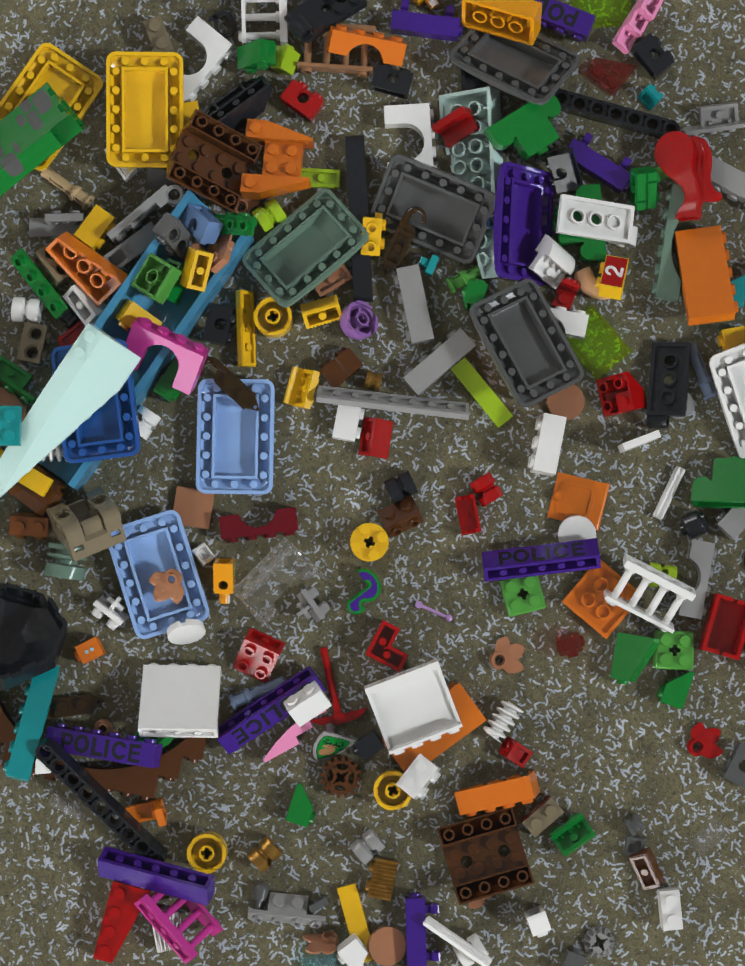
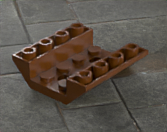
(215, 149)
(489, 870)

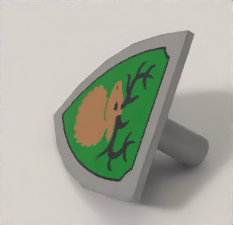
(330, 744)

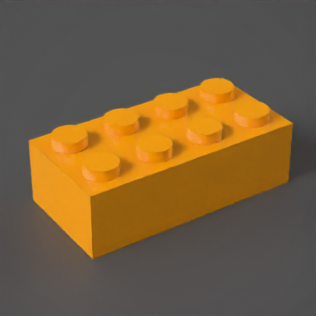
(504, 18)

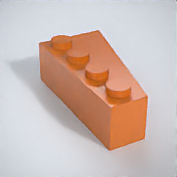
(86, 267)
(497, 794)

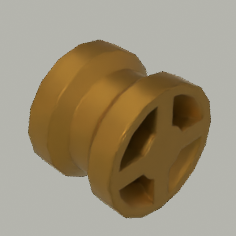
(373, 380)

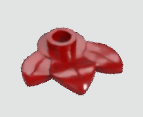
(707, 740)

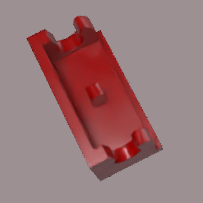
(467, 514)

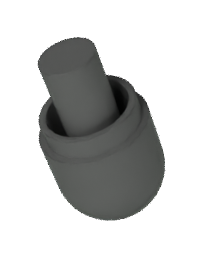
(260, 894)

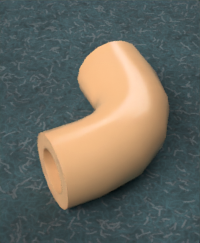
(588, 283)

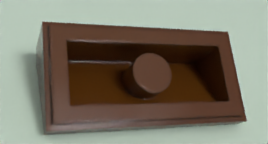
(647, 869)

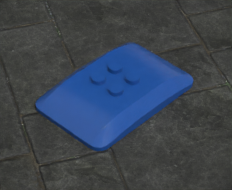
(111, 428)

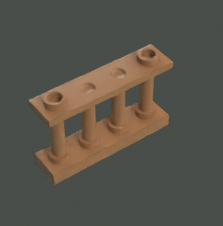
(362, 71)

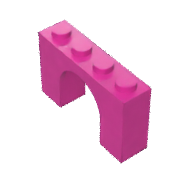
(190, 354)

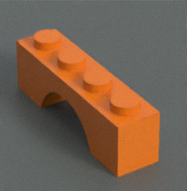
(343, 40)

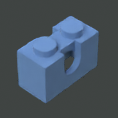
(201, 224)

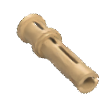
(74, 192)

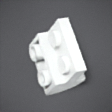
(552, 262)

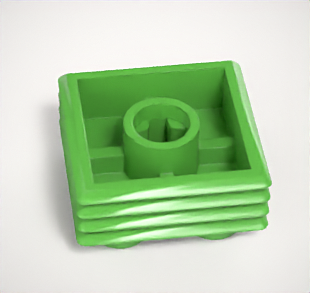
(156, 278)
(516, 605)
(682, 659)

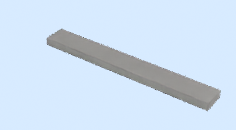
(392, 402)

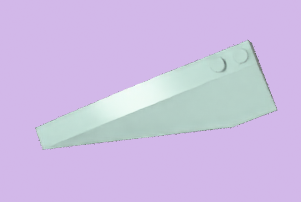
(475, 157)
(80, 385)

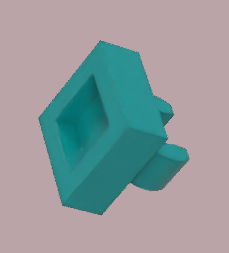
(650, 97)
(429, 265)

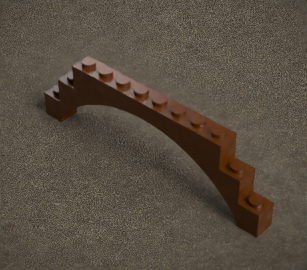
(127, 779)

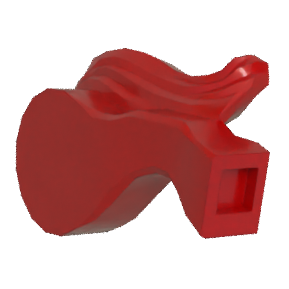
(690, 165)

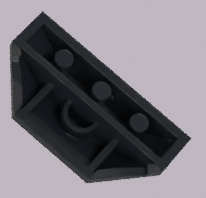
(241, 103)

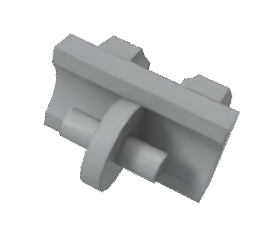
(309, 607)

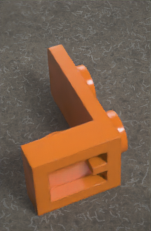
(148, 811)

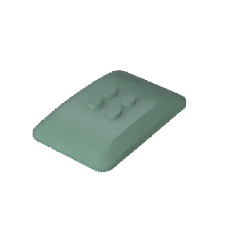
(305, 248)

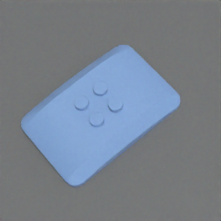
(233, 442)
(150, 547)

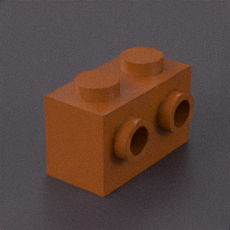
(29, 524)

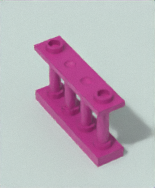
(172, 934)

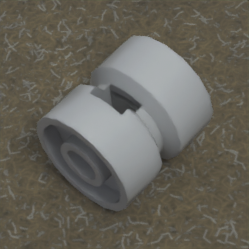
(367, 846)

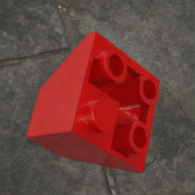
(620, 394)

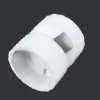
(26, 310)
(146, 420)
(476, 942)

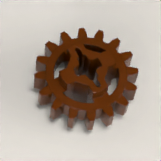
(335, 769)

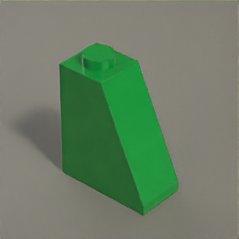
(631, 656)

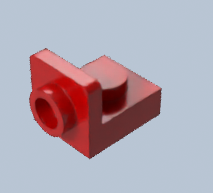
(515, 752)

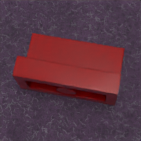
(456, 126)
(375, 437)

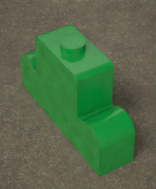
(527, 129)
(591, 250)
(725, 488)

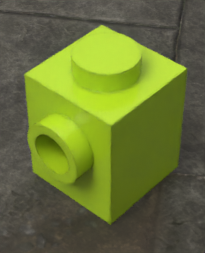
(285, 59)

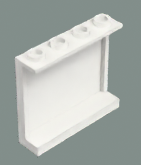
(179, 701)
(413, 707)

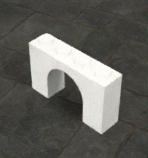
(217, 51)
(417, 118)

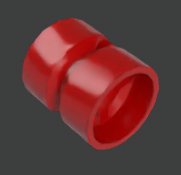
(486, 489)

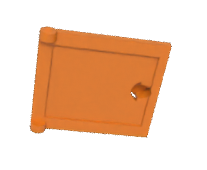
(578, 497)

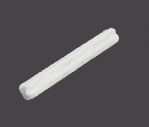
(457, 941)

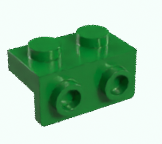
(572, 834)

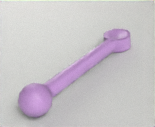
(448, 618)

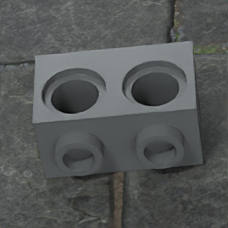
(173, 235)

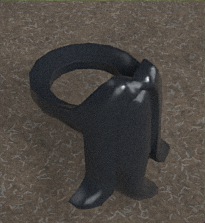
(218, 15)

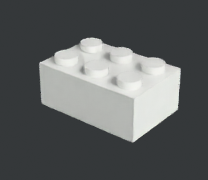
(547, 444)

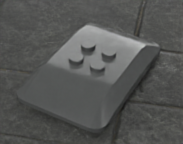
(515, 67)
(452, 206)
(526, 343)

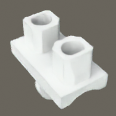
(112, 609)

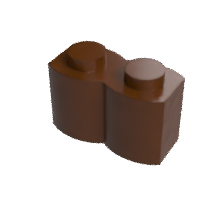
(341, 367)

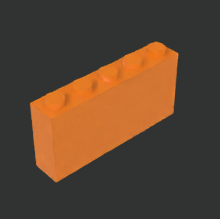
(705, 275)
(469, 716)

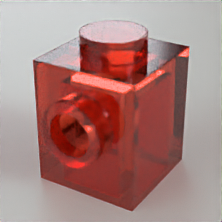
(569, 644)

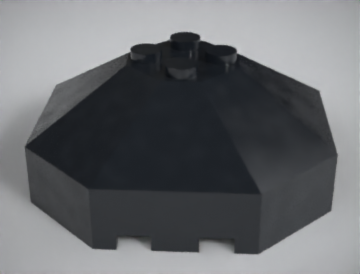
(29, 634)

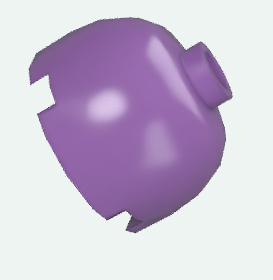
(358, 320)

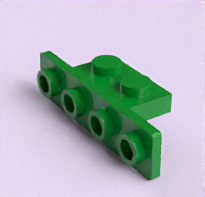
(239, 224)
(36, 280)
(15, 380)

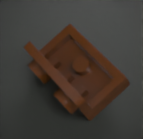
(400, 516)

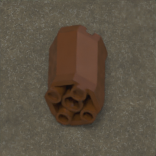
(35, 501)

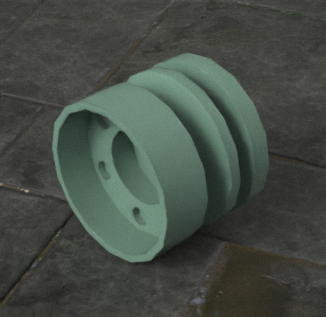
(63, 565)

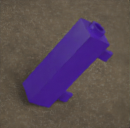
(426, 25)
(599, 167)
(416, 932)

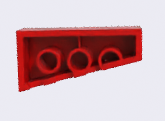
(118, 919)

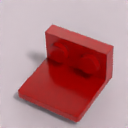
(258, 655)

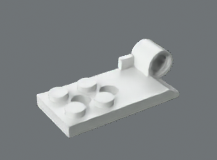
(614, 224)

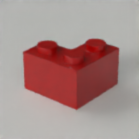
(382, 649)

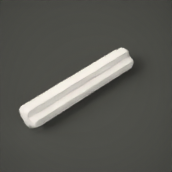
(668, 493)

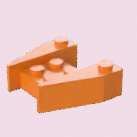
(281, 161)

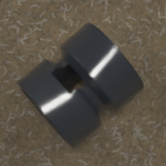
(400, 486)

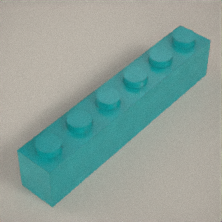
(31, 725)

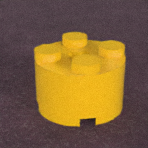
(268, 328)
(364, 532)
(381, 791)
(199, 860)

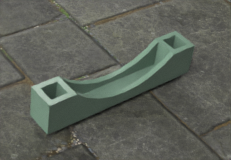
(667, 280)

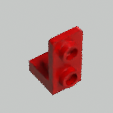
(565, 293)

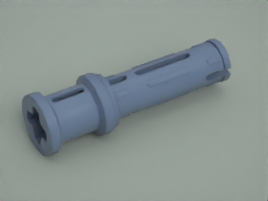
(705, 381)
(248, 695)

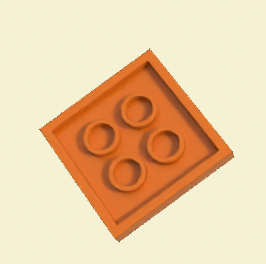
(588, 600)

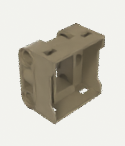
(87, 523)

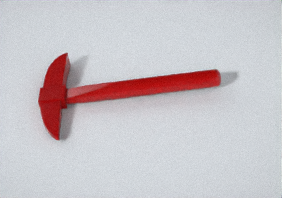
(338, 716)

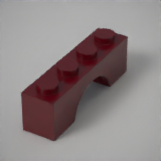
(284, 522)

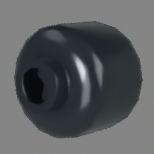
(694, 524)

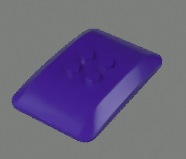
(521, 219)

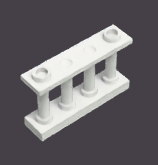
(280, 35)
(649, 575)

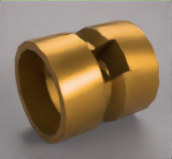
(264, 854)

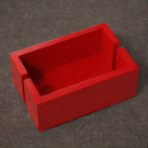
(724, 627)

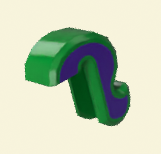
(368, 594)

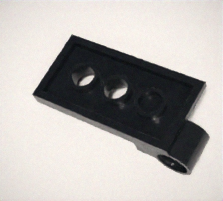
(309, 22)
(664, 398)

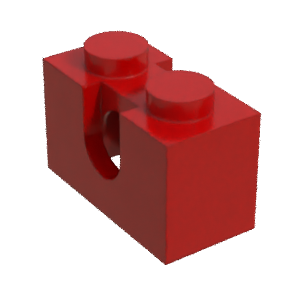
(307, 110)

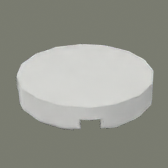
(576, 528)
(186, 632)

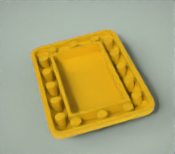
(66, 77)
(143, 108)

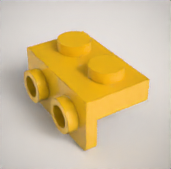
(374, 227)
(301, 387)

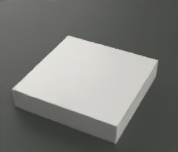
(639, 441)

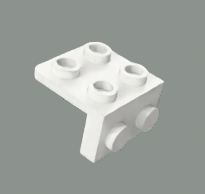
(418, 777)

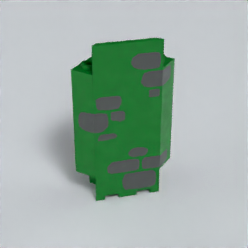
(34, 133)

